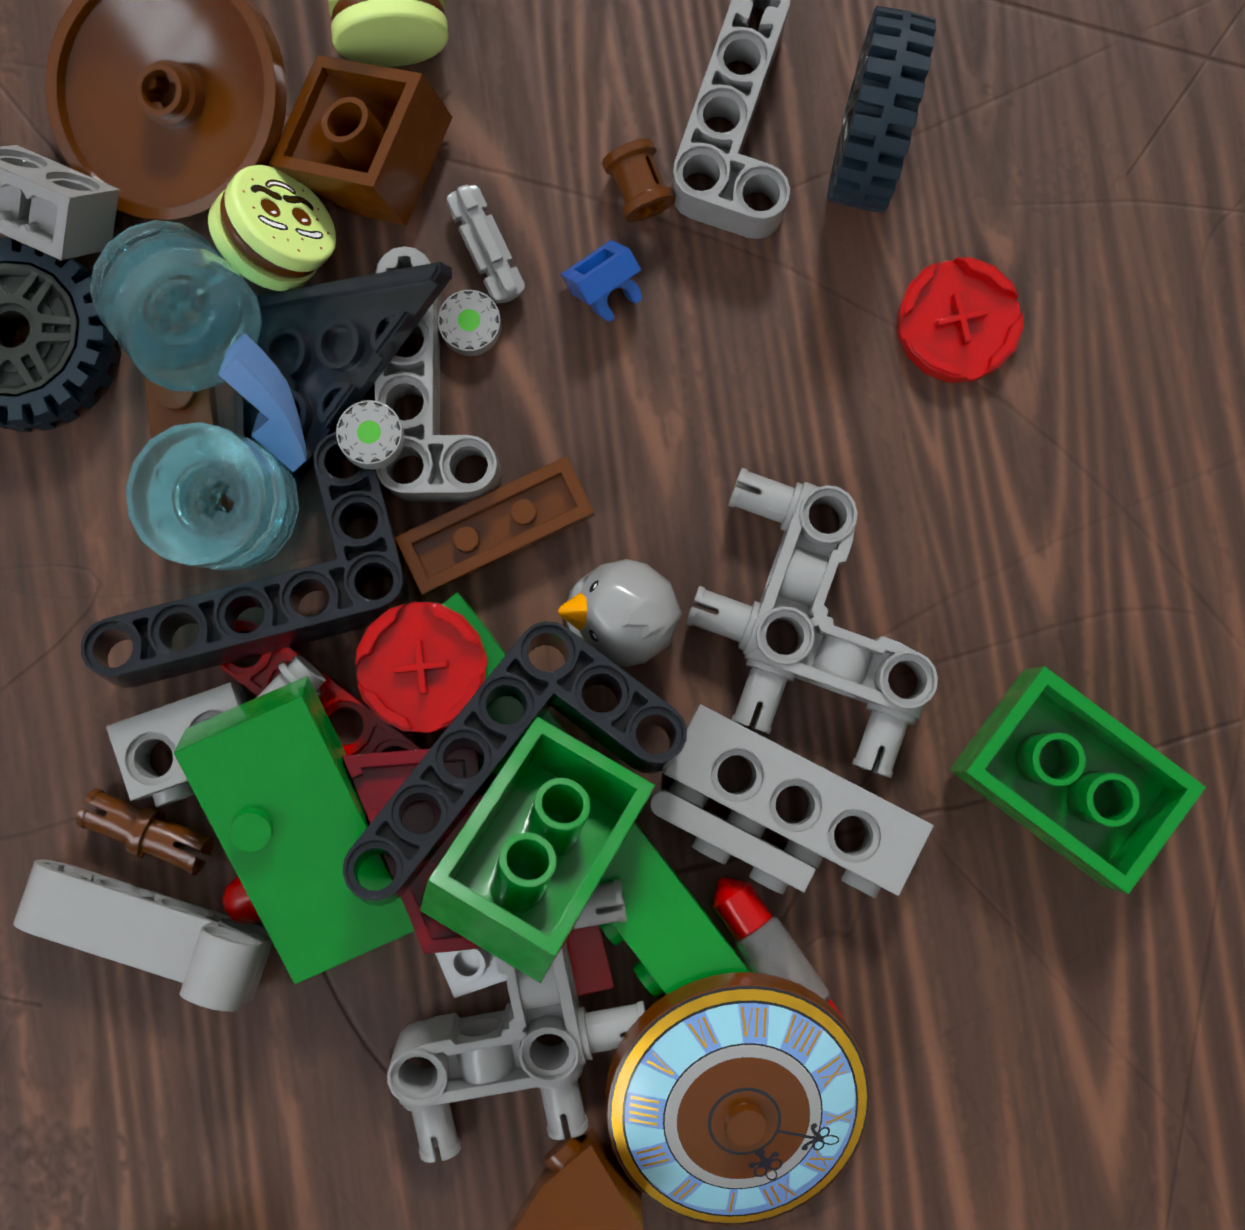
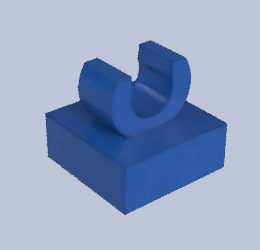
(600, 274)

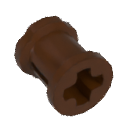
(638, 180)

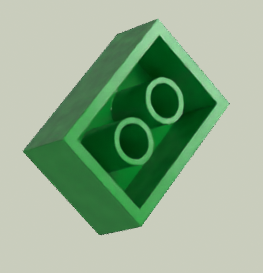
(1077, 779)
(536, 849)

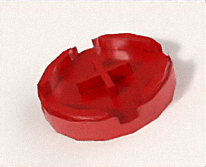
(959, 320)
(420, 666)

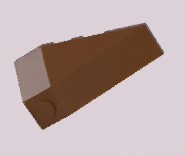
(581, 1191)

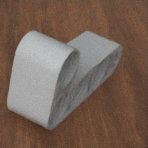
(737, 100)
(421, 377)
(148, 931)

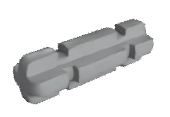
(485, 244)

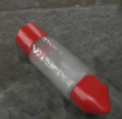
(763, 937)

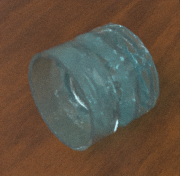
(172, 303)
(177, 493)

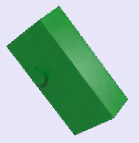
(286, 821)

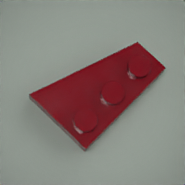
(376, 781)

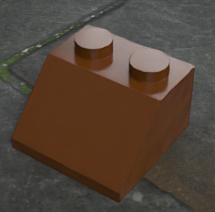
(363, 137)

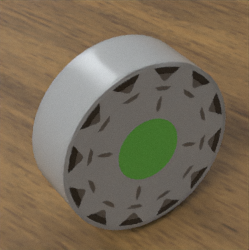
(469, 322)
(370, 434)

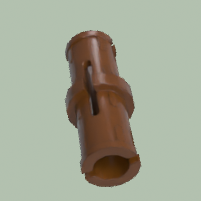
(144, 831)

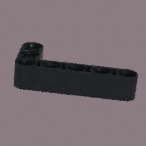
(278, 595)
(496, 742)

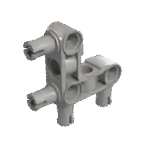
(824, 652)
(500, 1048)

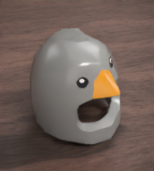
(623, 611)

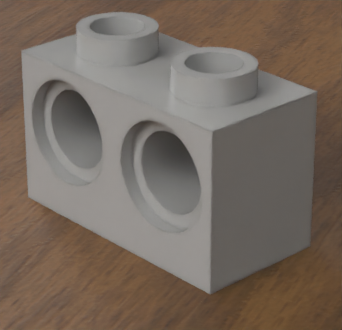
(54, 205)
(136, 736)

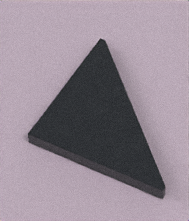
(338, 341)

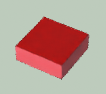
(589, 960)

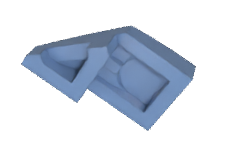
(264, 386)

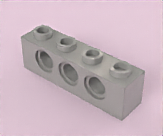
(891, 833)

